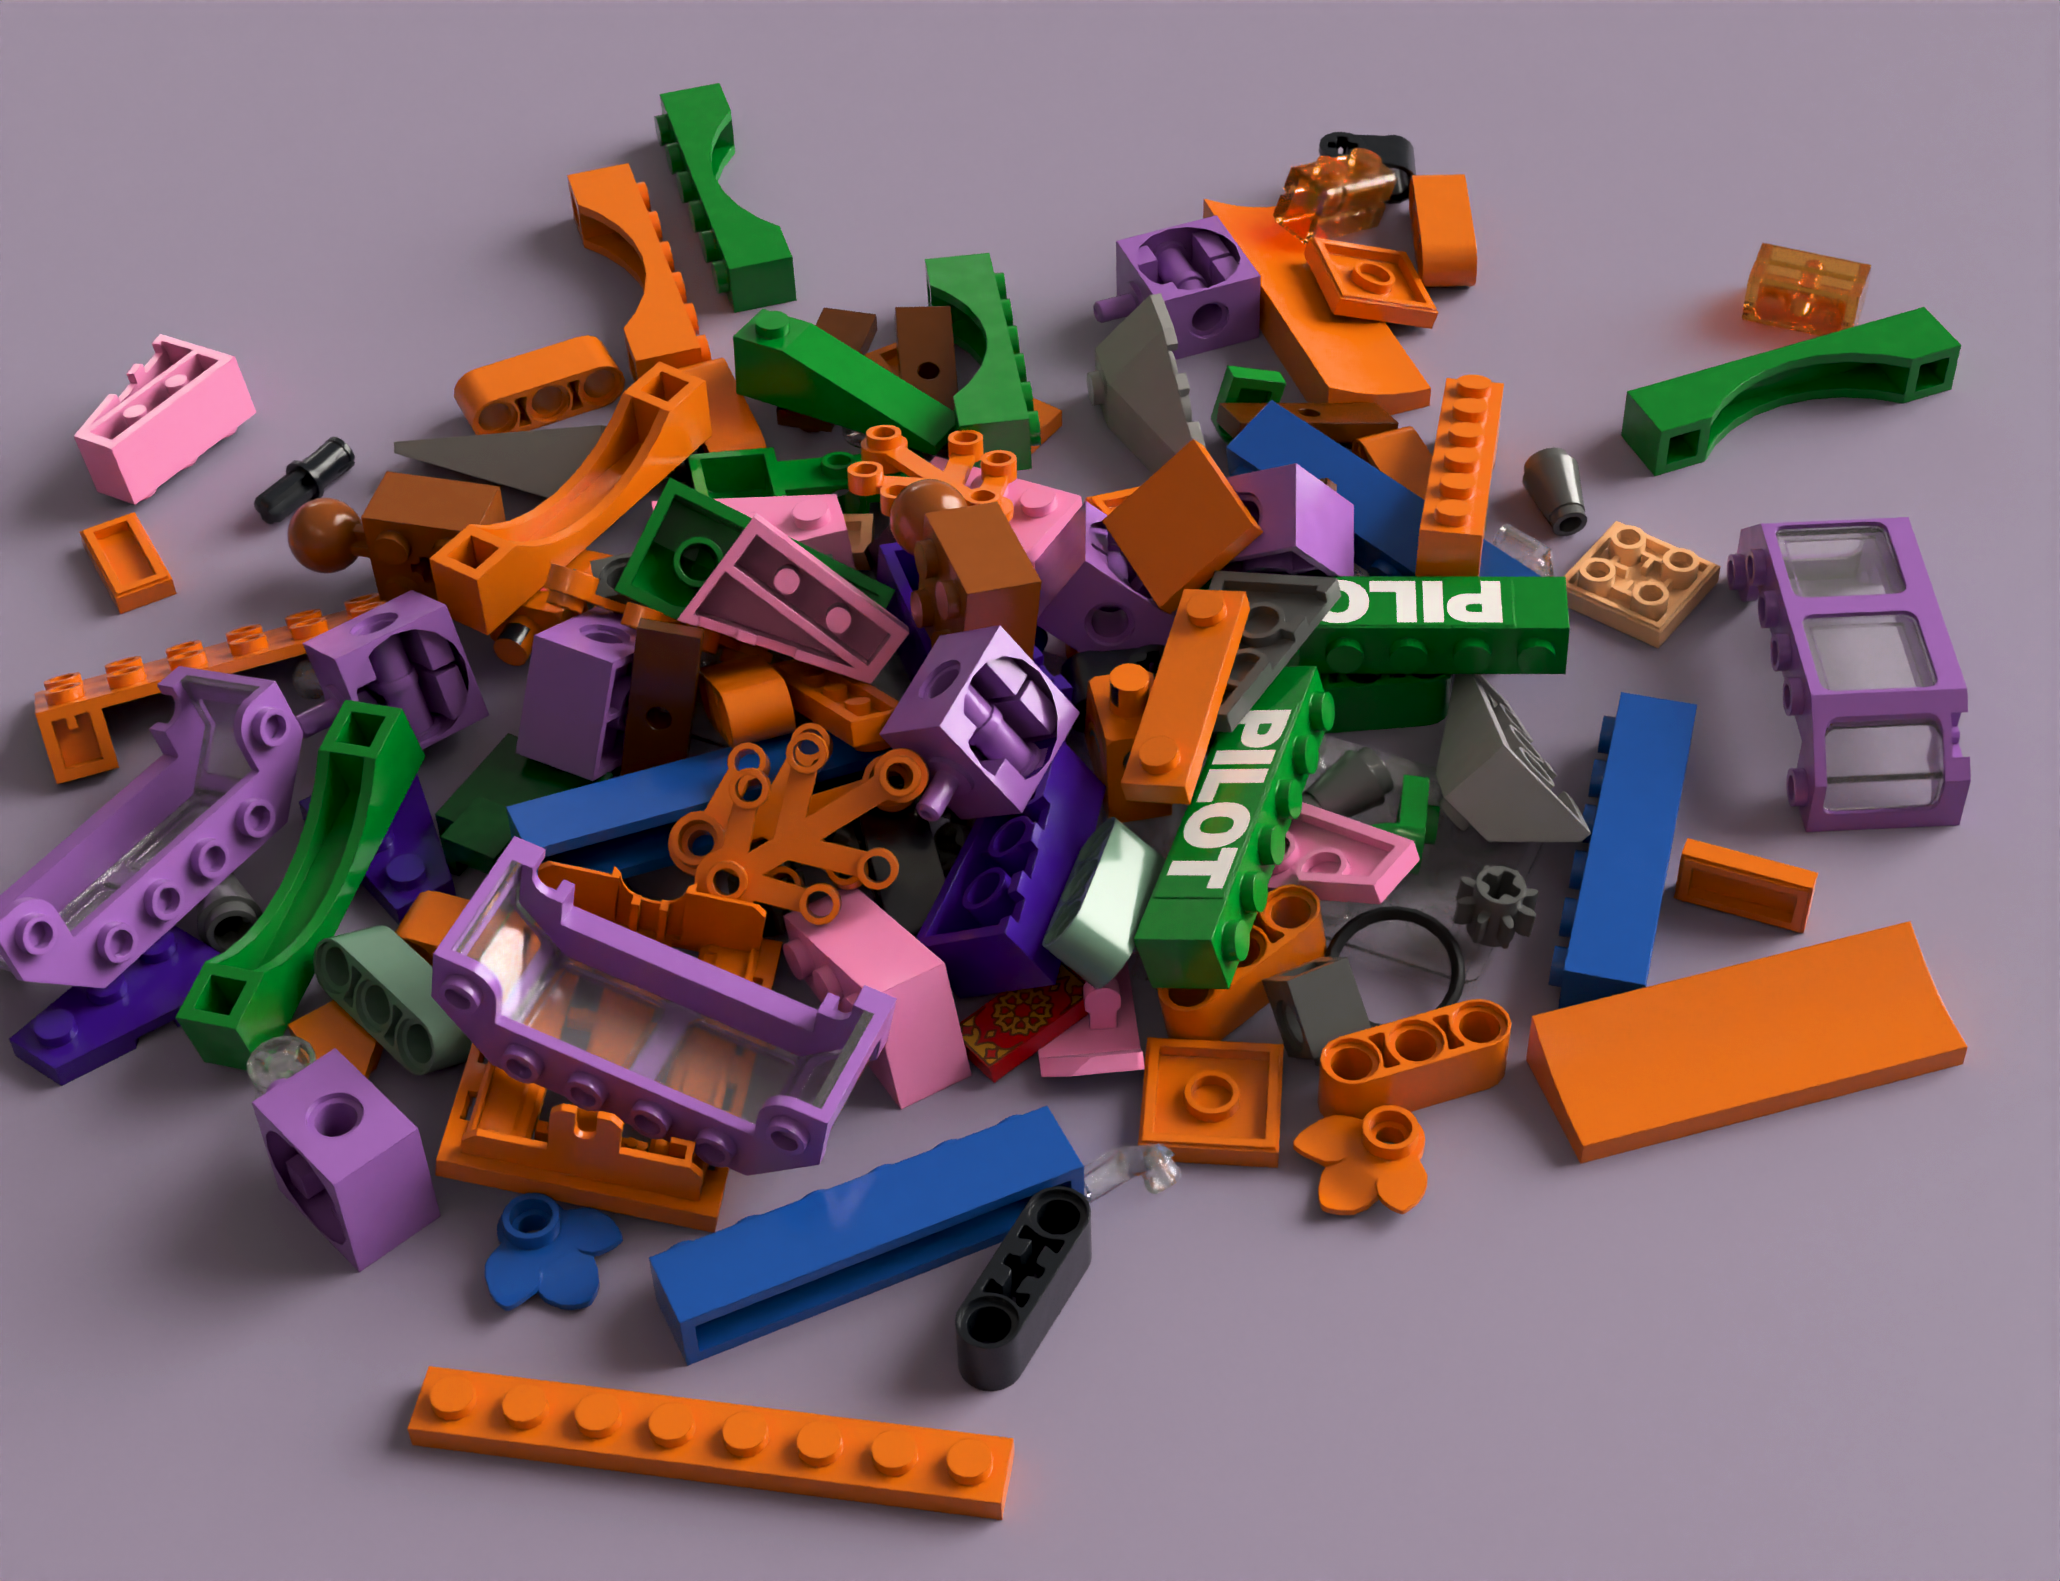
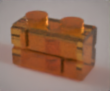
(1335, 196)
(1805, 291)

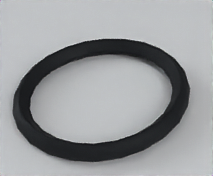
(1419, 918)

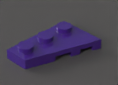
(408, 857)
(102, 1024)

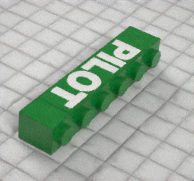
(1441, 626)
(1234, 836)

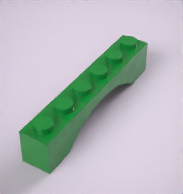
(744, 251)
(1884, 360)
(998, 396)
(262, 977)

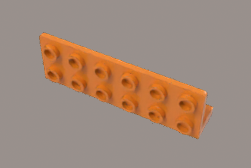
(72, 711)

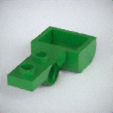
(761, 475)

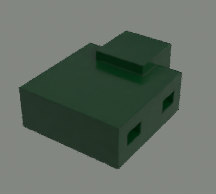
(475, 818)

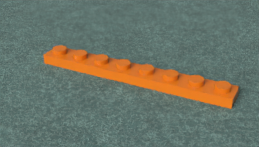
(714, 1442)

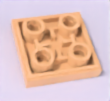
(1639, 583)

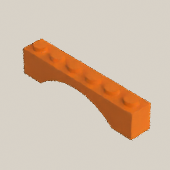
(618, 223)
(1460, 478)
(501, 565)

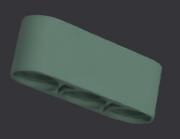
(1103, 903)
(389, 995)

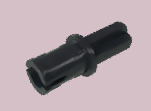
(305, 480)

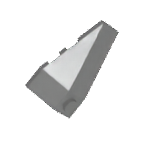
(1141, 387)
(522, 460)
(1496, 775)

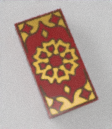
(1022, 1023)

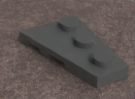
(1279, 622)

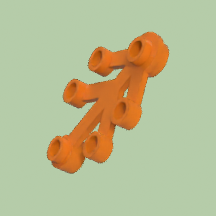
(888, 453)
(574, 589)
(715, 817)
(801, 836)

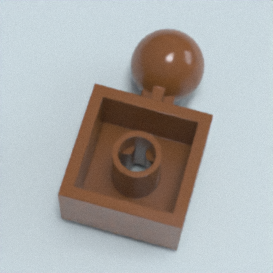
(398, 530)
(966, 564)

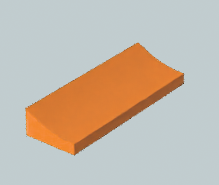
(1323, 352)
(1742, 1042)

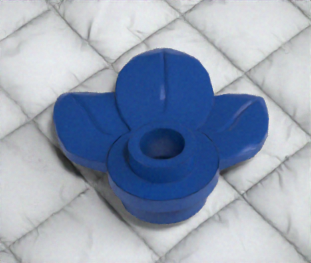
(549, 1262)

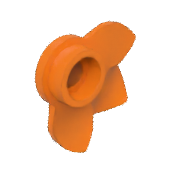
(1361, 1165)

